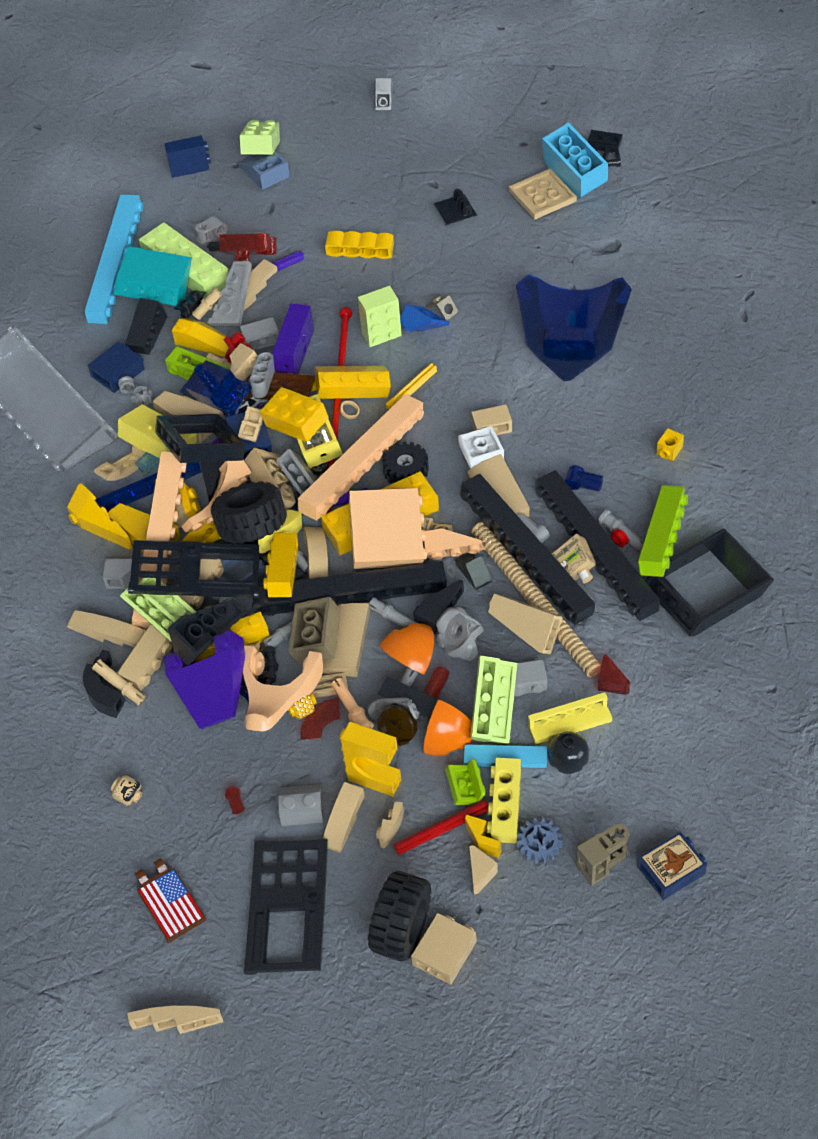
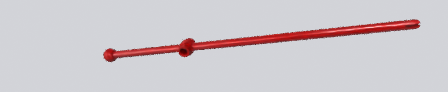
(345, 314)

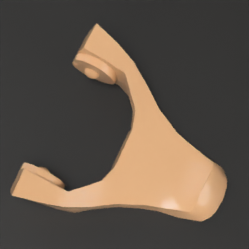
(270, 702)

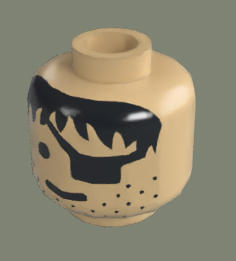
(126, 790)

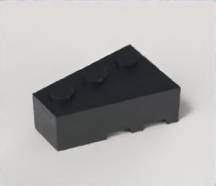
(146, 326)

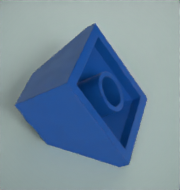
(420, 319)

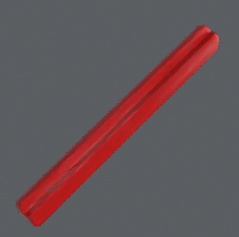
(440, 828)

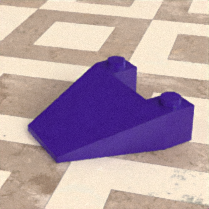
(213, 684)

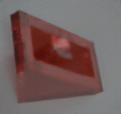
(612, 679)

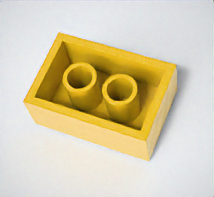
(294, 414)

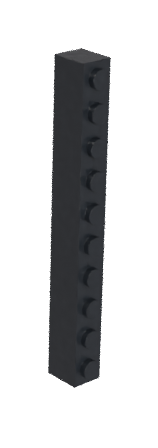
(527, 549)
(608, 557)
(358, 587)

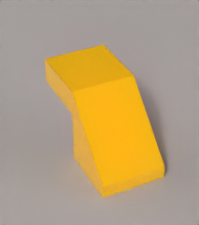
(477, 830)

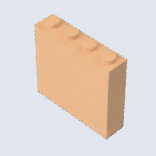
(386, 528)

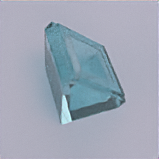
(146, 463)

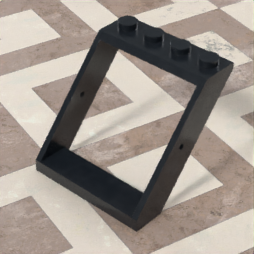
(735, 559)

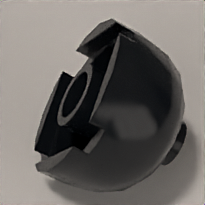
(568, 752)

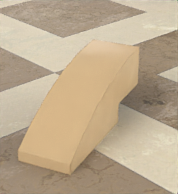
(343, 816)

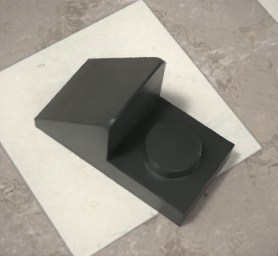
(474, 570)

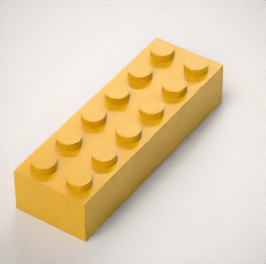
(337, 522)

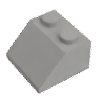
(300, 805)

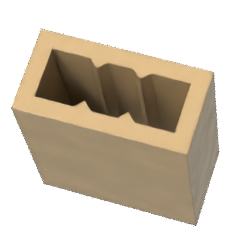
(444, 948)

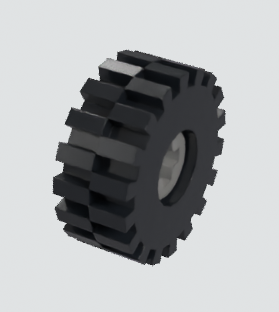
(416, 461)

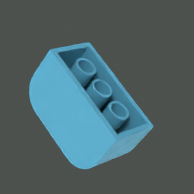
(574, 160)

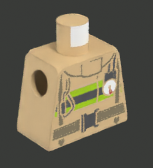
(576, 558)

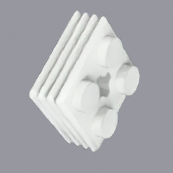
(480, 445)

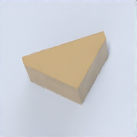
(482, 868)

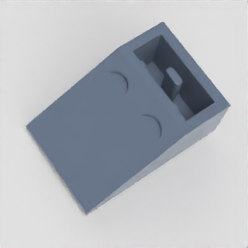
(266, 169)

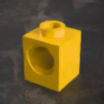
(670, 444)

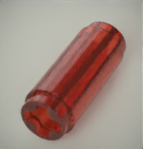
(437, 682)

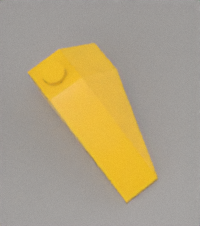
(199, 336)
(90, 517)

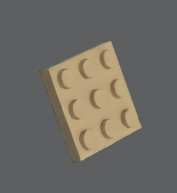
(542, 194)

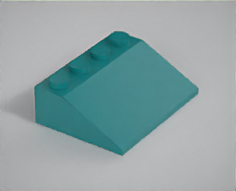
(153, 276)

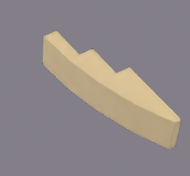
(258, 280)
(105, 628)
(184, 1017)

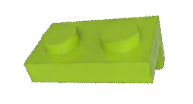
(465, 783)

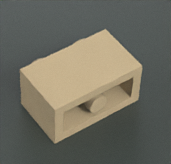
(496, 416)

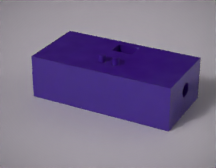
(293, 339)

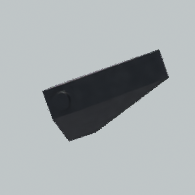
(195, 632)

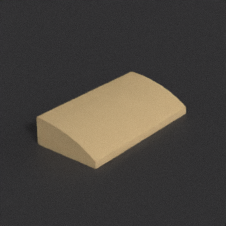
(502, 481)
(350, 640)

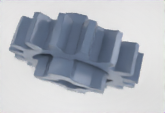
(531, 845)

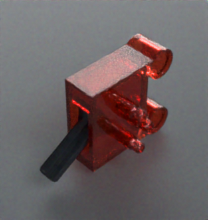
(244, 245)

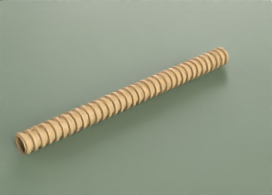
(535, 598)

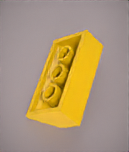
(352, 382)

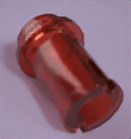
(234, 799)

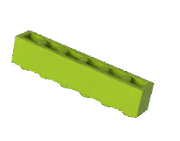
(663, 531)

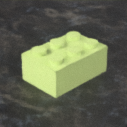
(260, 137)
(379, 316)

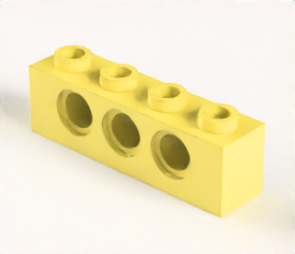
(509, 770)

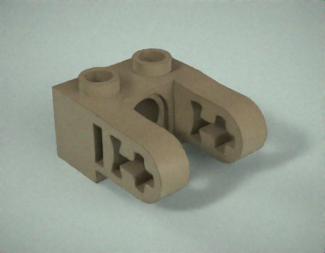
(595, 853)

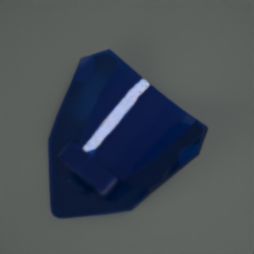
(569, 326)

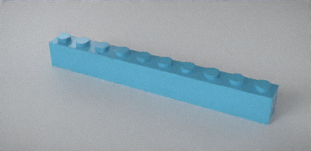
(119, 238)

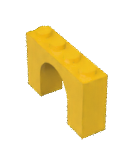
(363, 756)

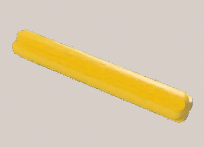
(413, 385)

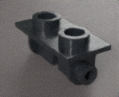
(190, 303)

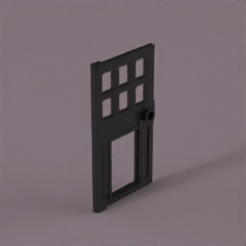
(189, 569)
(285, 900)

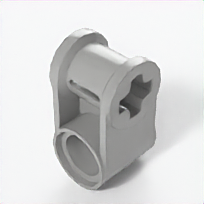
(210, 229)

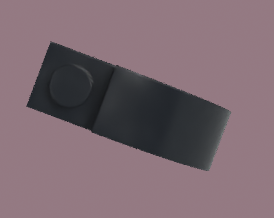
(101, 697)

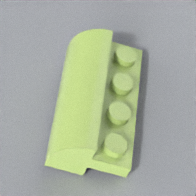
(158, 609)
(493, 700)

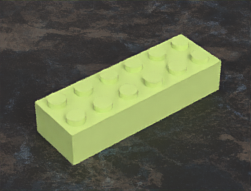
(205, 270)

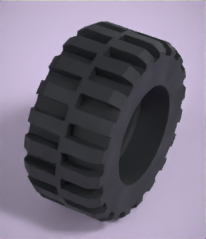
(248, 512)
(399, 916)

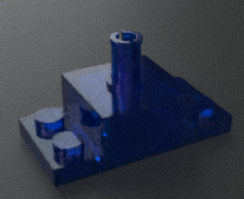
(216, 387)

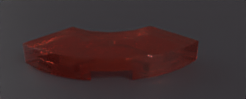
(316, 722)

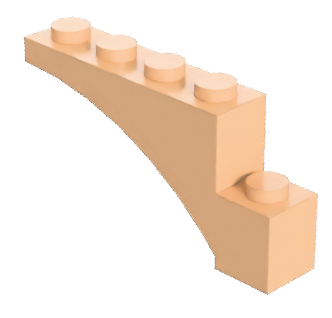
(232, 475)

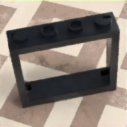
(171, 426)

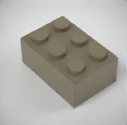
(314, 629)

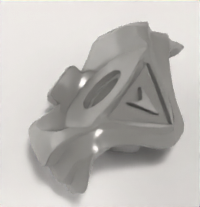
(454, 641)

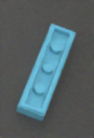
(486, 755)

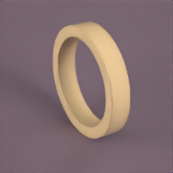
(346, 415)

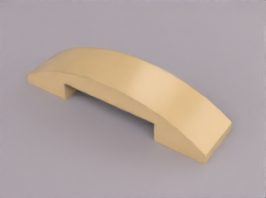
(122, 467)
(316, 552)

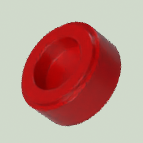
(619, 538)

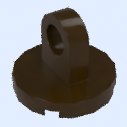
(398, 723)

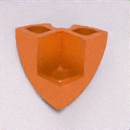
(411, 646)
(446, 730)

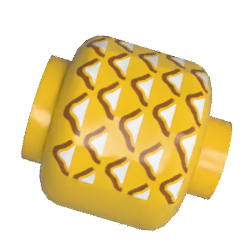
(303, 707)

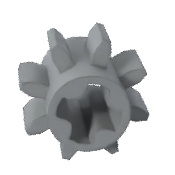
(141, 395)

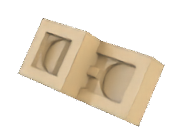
(251, 424)

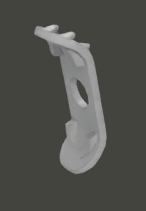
(379, 705)

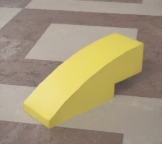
(292, 524)

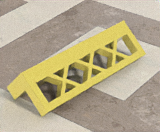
(572, 720)

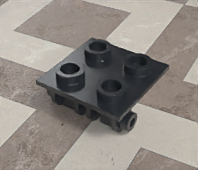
(455, 208)

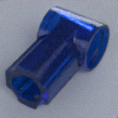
(578, 478)

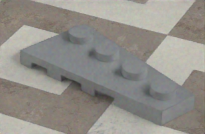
(231, 304)

